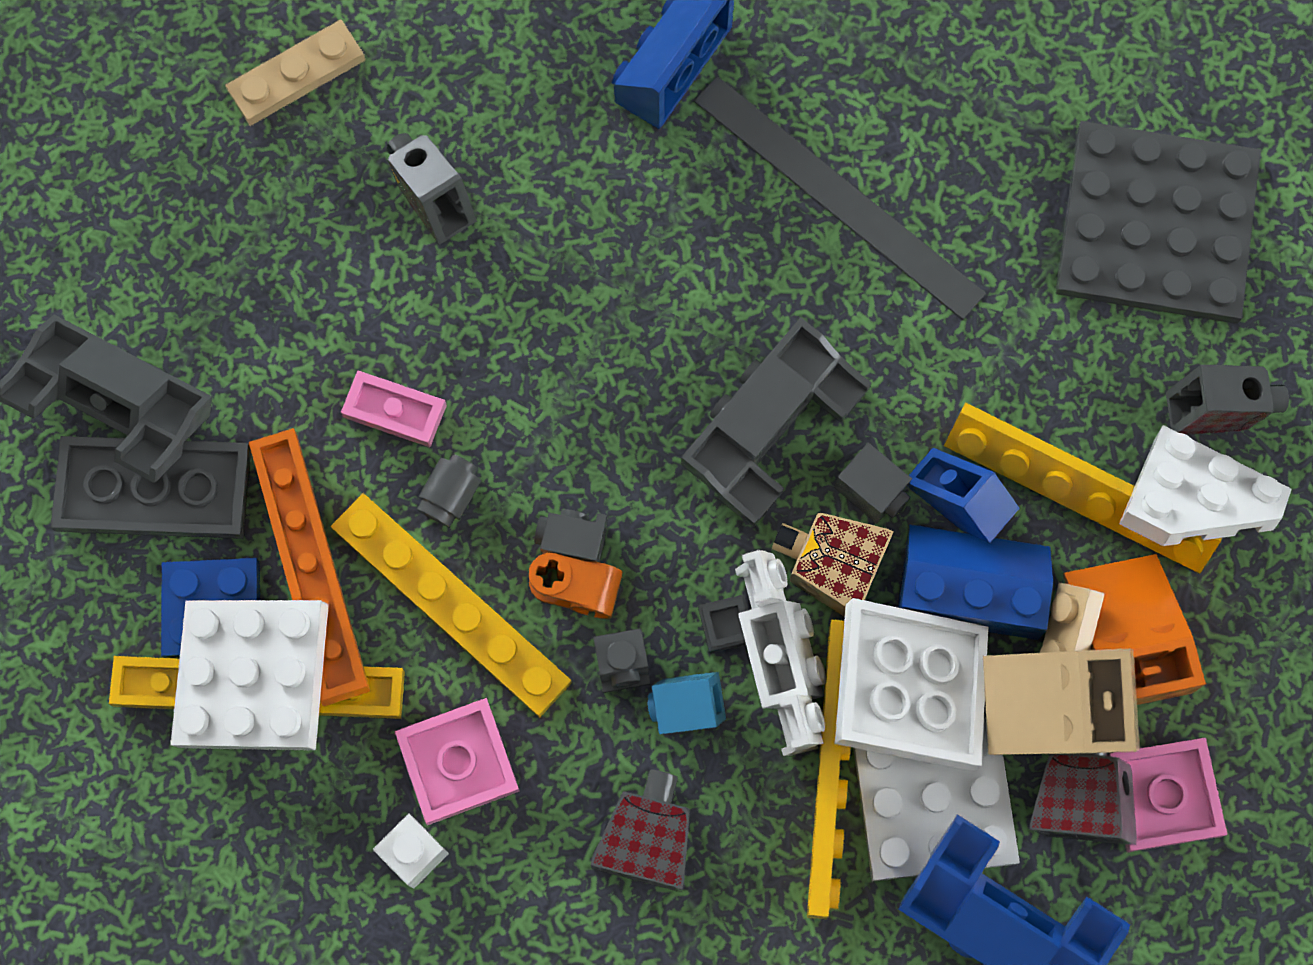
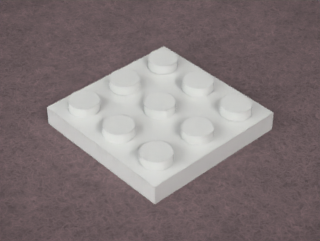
(250, 674)
(912, 685)
(914, 802)

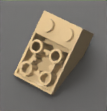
(1061, 702)

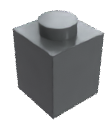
(874, 484)

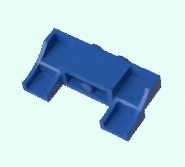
(992, 922)

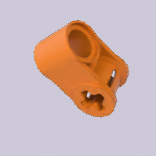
(583, 586)

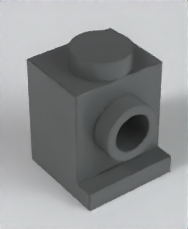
(572, 535)
(622, 660)

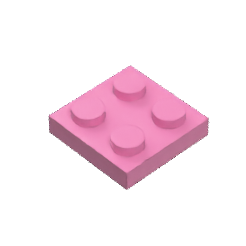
(456, 761)
(1174, 794)

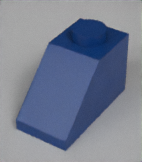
(964, 494)

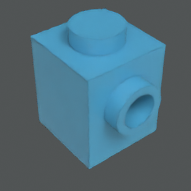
(687, 703)

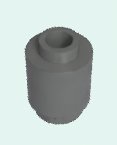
(449, 490)

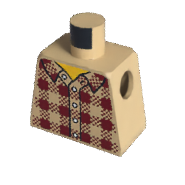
(834, 558)

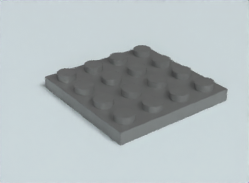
(1159, 222)

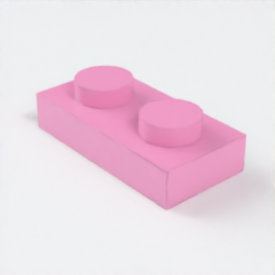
(393, 408)

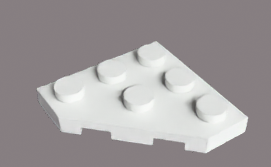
(1199, 493)

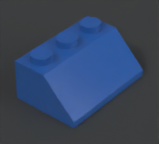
(671, 57)
(978, 581)

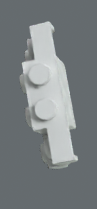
(782, 653)

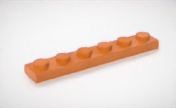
(308, 557)

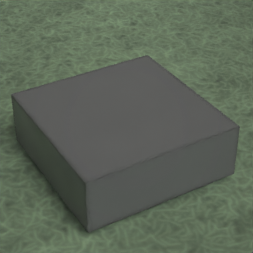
(722, 623)

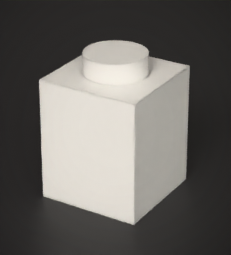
(410, 851)

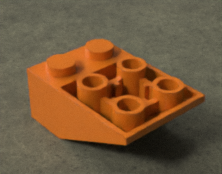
(1145, 617)

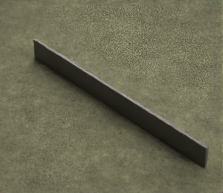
(840, 198)

